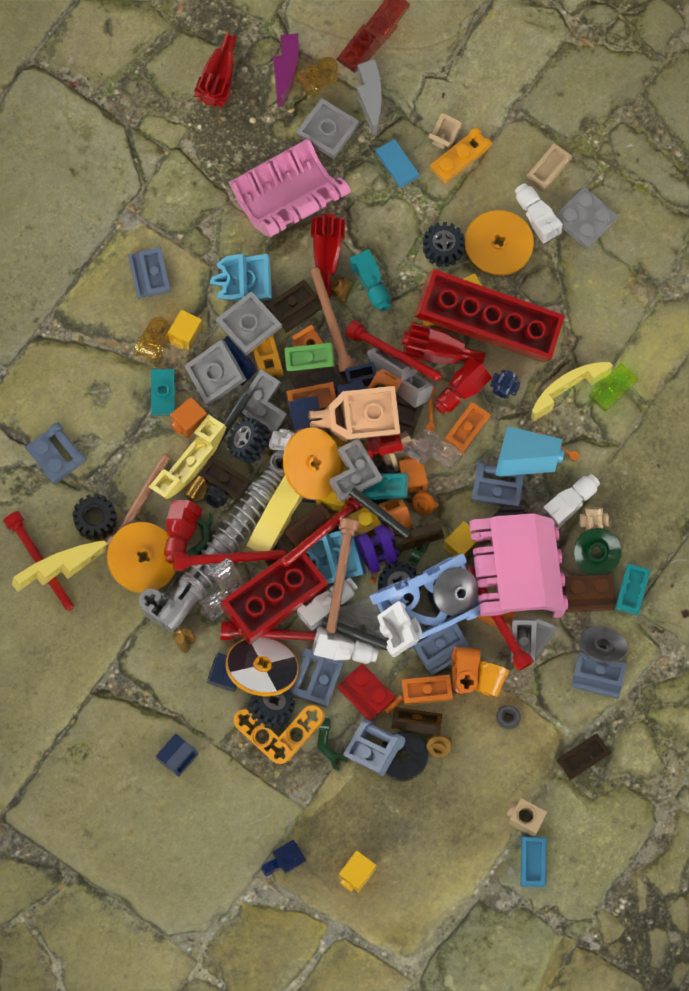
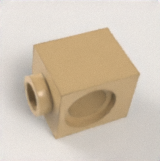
(532, 827)

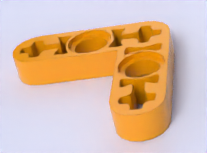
(284, 740)

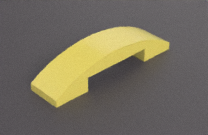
(592, 372)
(192, 461)

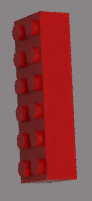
(489, 316)

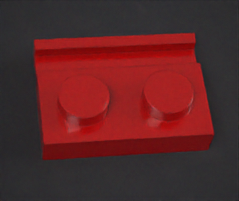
(384, 445)
(366, 692)

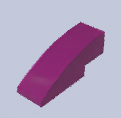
(286, 66)

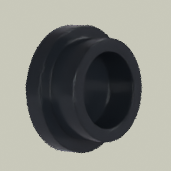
(215, 496)

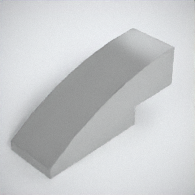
(370, 93)
(413, 388)

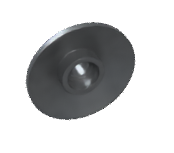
(446, 591)
(603, 644)

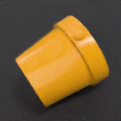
(490, 679)

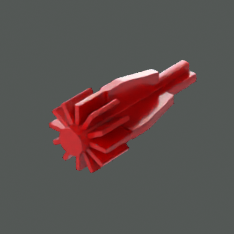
(216, 77)
(327, 237)
(436, 346)

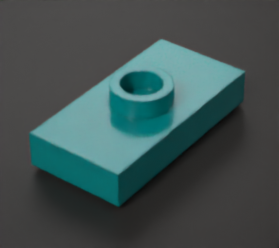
(162, 392)
(391, 487)
(632, 589)

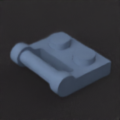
(50, 459)
(496, 491)
(322, 681)
(370, 754)

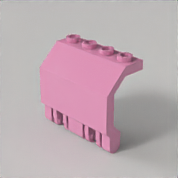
(286, 189)
(519, 564)

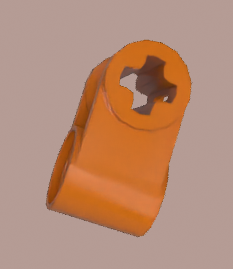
(465, 666)

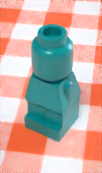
(370, 279)

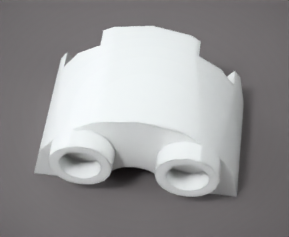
(399, 628)

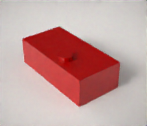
(273, 596)

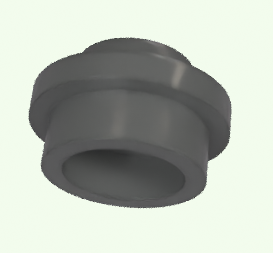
(511, 710)

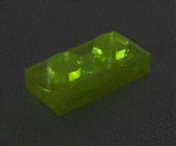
(613, 387)

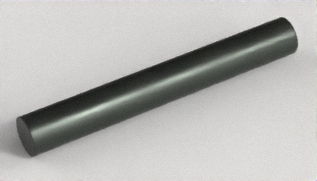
(234, 414)
(379, 512)
(358, 634)

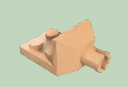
(360, 414)

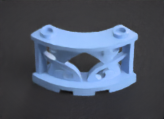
(396, 592)

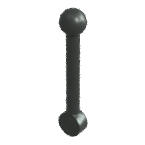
(165, 596)

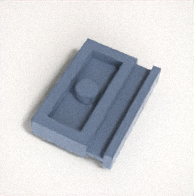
(149, 273)
(437, 649)
(598, 677)

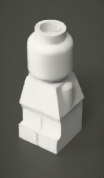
(540, 215)
(569, 501)
(314, 613)
(341, 647)

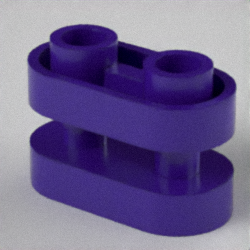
(388, 551)

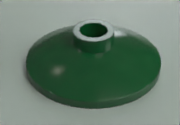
(606, 559)

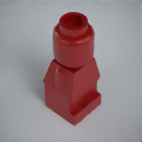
(464, 384)
(180, 526)

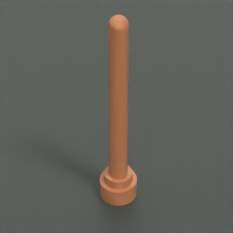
(344, 360)
(143, 495)
(348, 529)

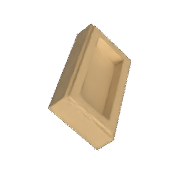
(549, 167)

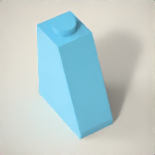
(528, 453)

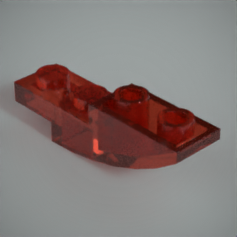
(373, 34)

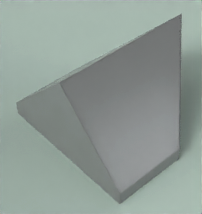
(531, 634)

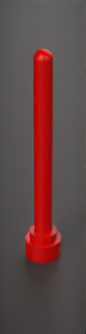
(357, 332)
(351, 507)
(15, 523)
(181, 561)
(229, 631)
(521, 658)

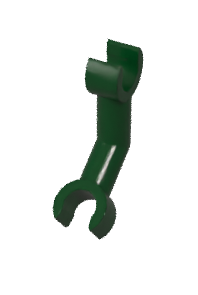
(206, 537)
(418, 553)
(324, 748)

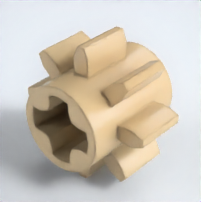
(594, 518)

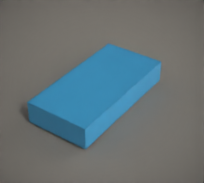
(397, 163)
(533, 862)

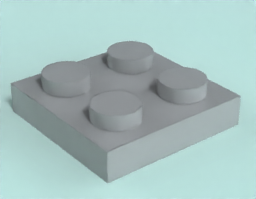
(328, 128)
(586, 218)
(248, 323)
(215, 372)

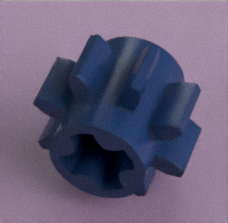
(505, 384)

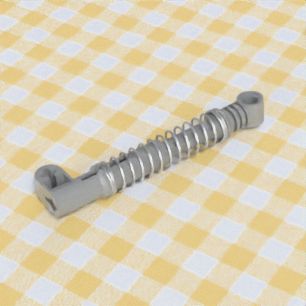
(194, 584)

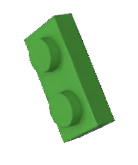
(309, 357)

